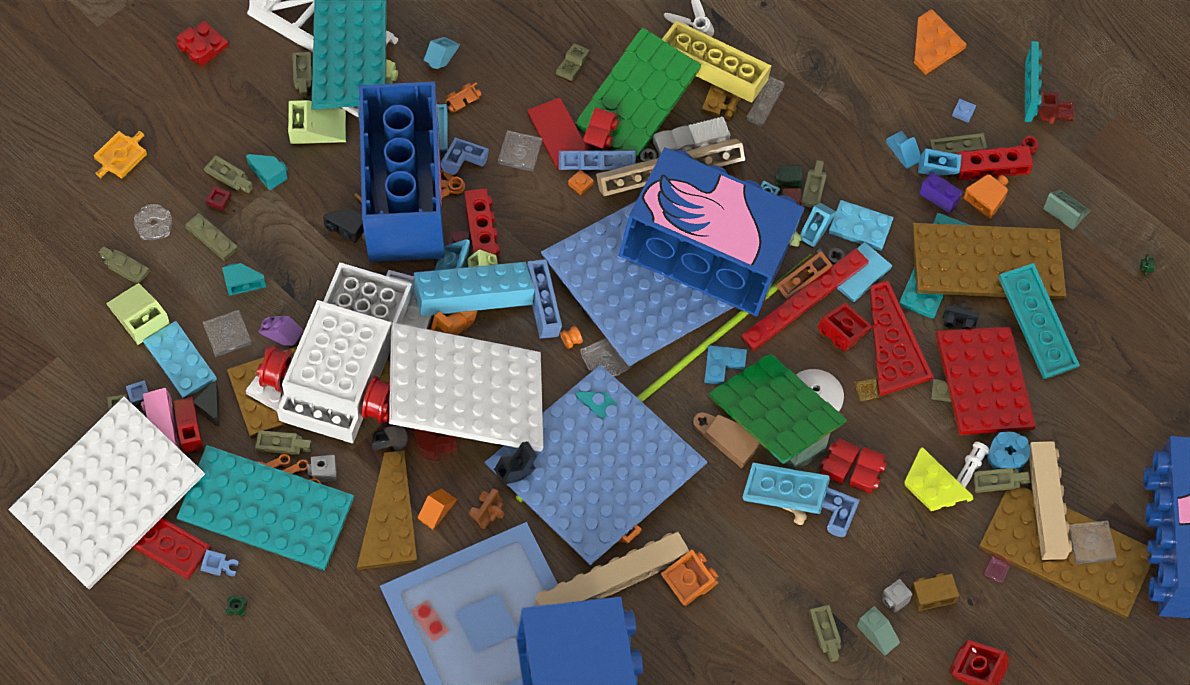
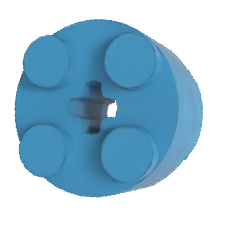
(1008, 451)

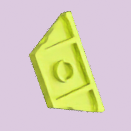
(934, 484)

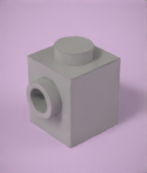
(323, 468)
(896, 596)

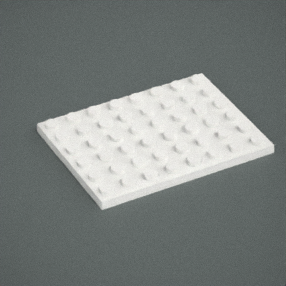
(465, 387)
(106, 492)

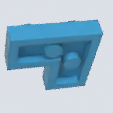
(721, 358)

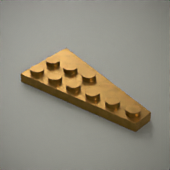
(389, 529)

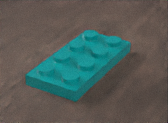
(1032, 81)

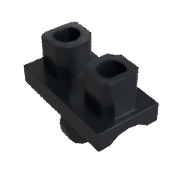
(960, 314)

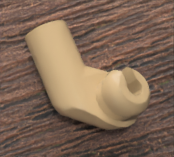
(800, 516)

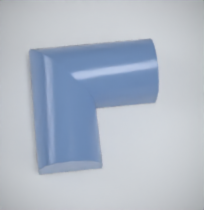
(463, 151)
(843, 510)

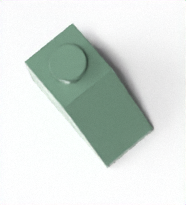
(878, 630)

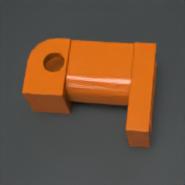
(453, 323)

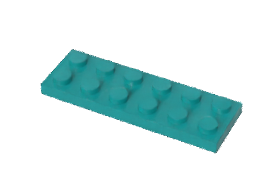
(925, 303)
(1038, 321)

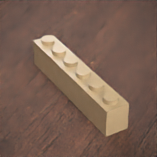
(1048, 501)

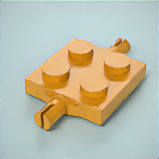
(120, 154)

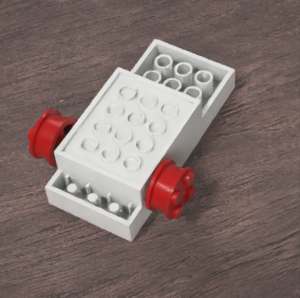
(340, 356)

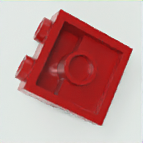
(201, 43)
(844, 327)

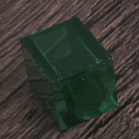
(788, 176)

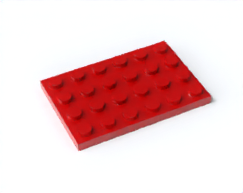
(985, 380)

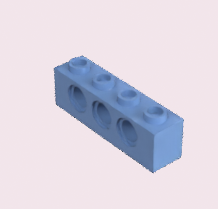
(544, 300)

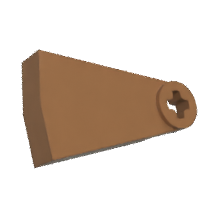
(727, 437)

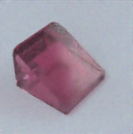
(997, 569)

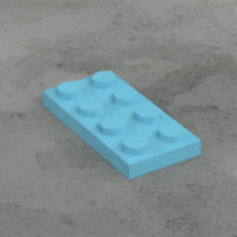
(179, 360)
(786, 488)

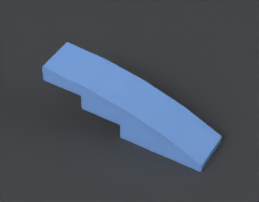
(595, 159)

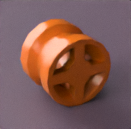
(571, 337)

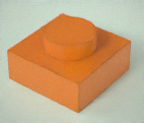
(580, 182)

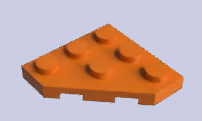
(935, 42)

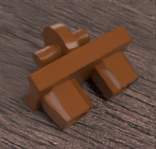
(490, 508)

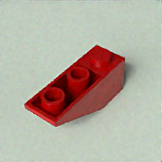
(188, 425)

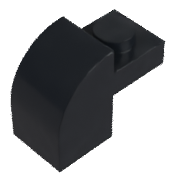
(391, 436)
(516, 466)

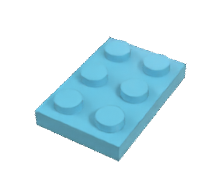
(861, 225)

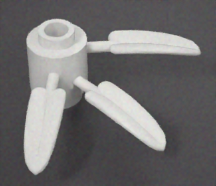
(701, 22)

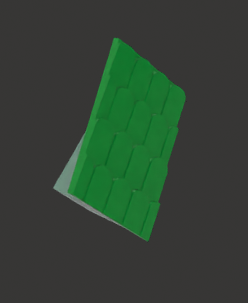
(642, 90)
(779, 411)

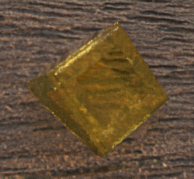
(866, 389)

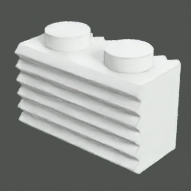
(709, 132)

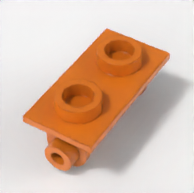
(468, 93)

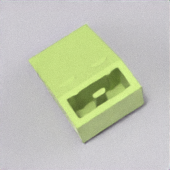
(315, 125)
(139, 313)

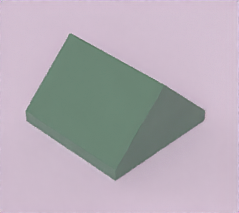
(1065, 208)

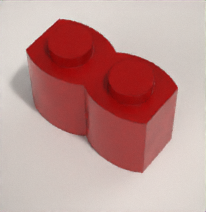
(601, 129)
(840, 460)
(867, 470)

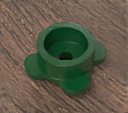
(1147, 265)
(235, 600)

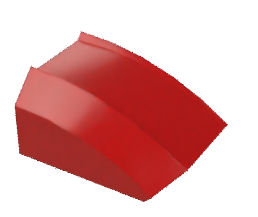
(979, 664)

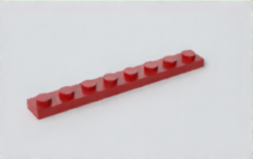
(804, 299)

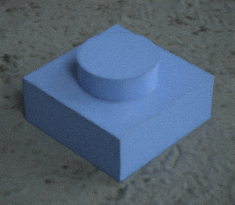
(964, 110)
(136, 392)

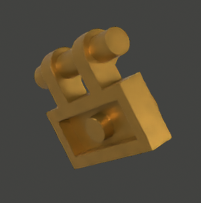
(715, 102)

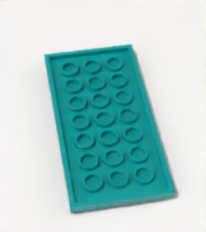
(347, 50)
(266, 508)

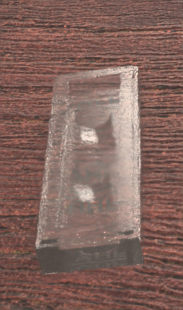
(765, 101)

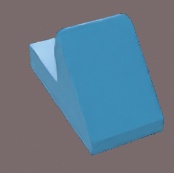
(904, 149)

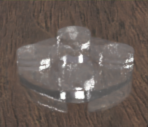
(156, 231)

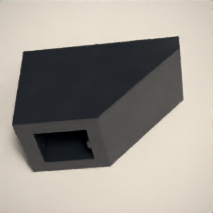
(345, 223)

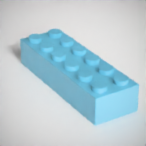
(473, 288)

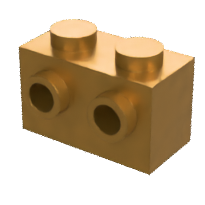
(934, 592)

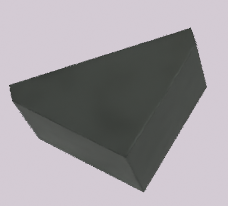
(208, 403)

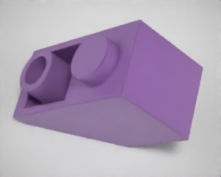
(281, 329)

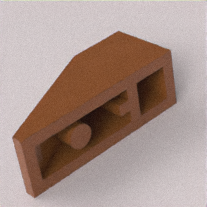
(804, 274)

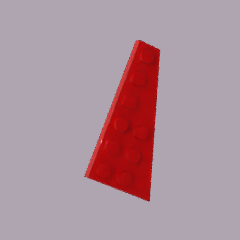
(896, 349)

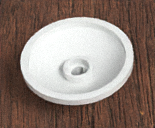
(828, 386)

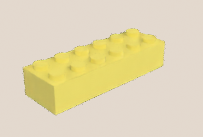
(720, 62)

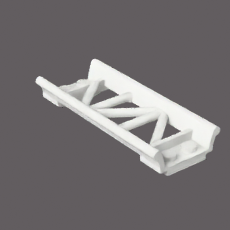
(262, 11)

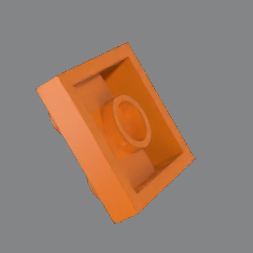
(690, 577)

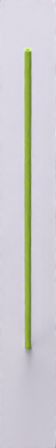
(701, 348)

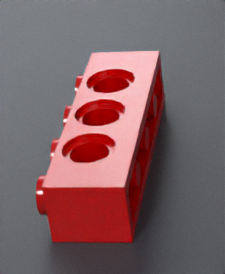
(1020, 165)
(480, 200)

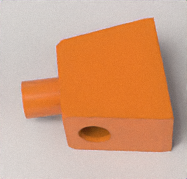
(987, 194)

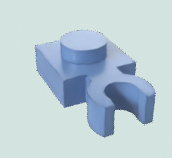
(215, 563)

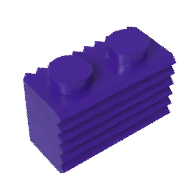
(941, 192)

